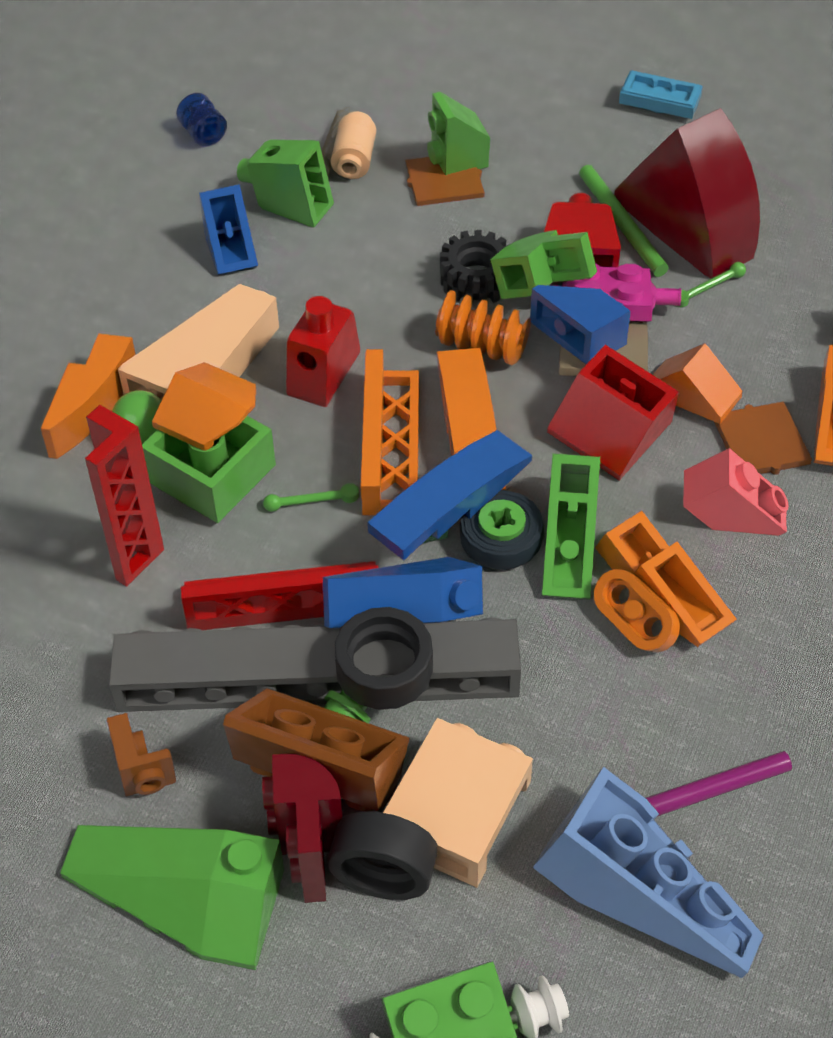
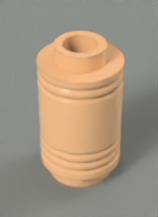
(353, 145)

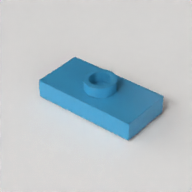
(660, 94)

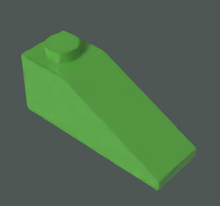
(571, 526)

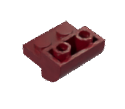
(304, 813)

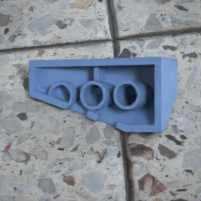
(629, 869)

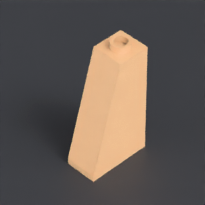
(222, 334)

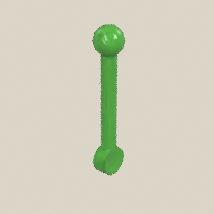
(736, 270)
(349, 493)

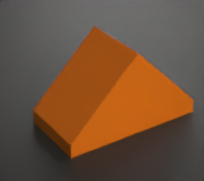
(701, 383)

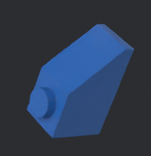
(580, 319)

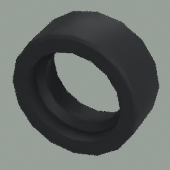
(384, 624)
(382, 855)

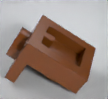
(138, 769)

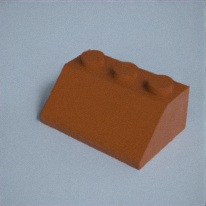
(356, 753)

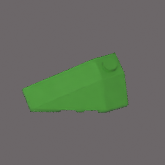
(192, 884)

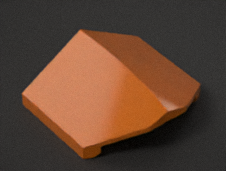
(204, 405)

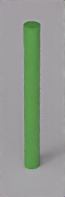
(624, 221)

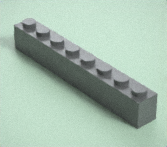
(234, 665)

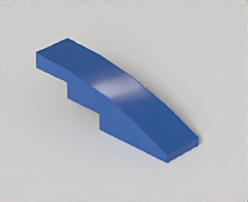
(448, 492)

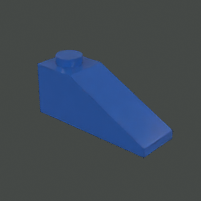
(427, 589)

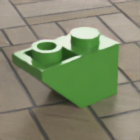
(456, 136)

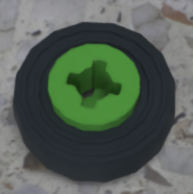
(516, 539)

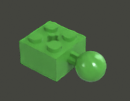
(201, 479)

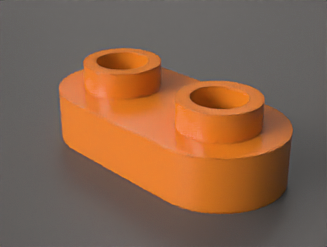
(638, 613)

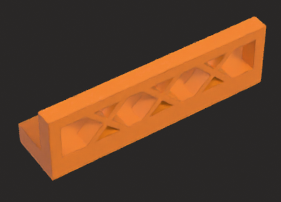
(374, 431)

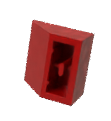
(613, 411)

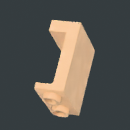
(461, 795)

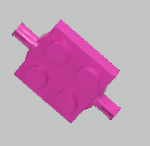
(631, 287)

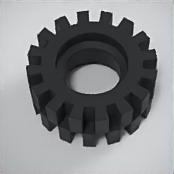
(469, 252)

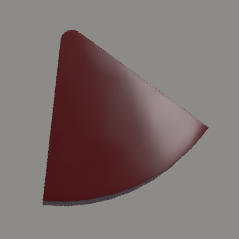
(698, 195)

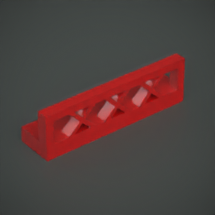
(123, 494)
(259, 597)

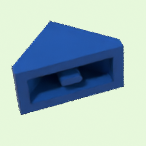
(227, 229)

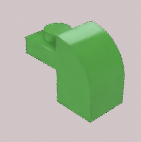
(541, 261)

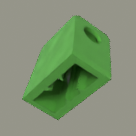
(289, 179)

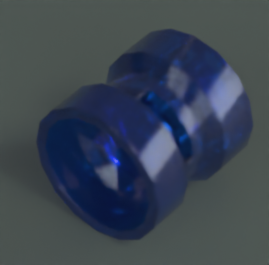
(201, 119)

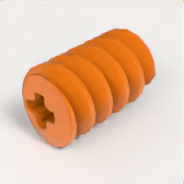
(482, 330)

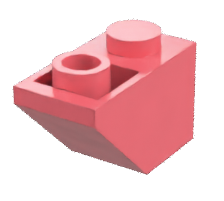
(734, 496)

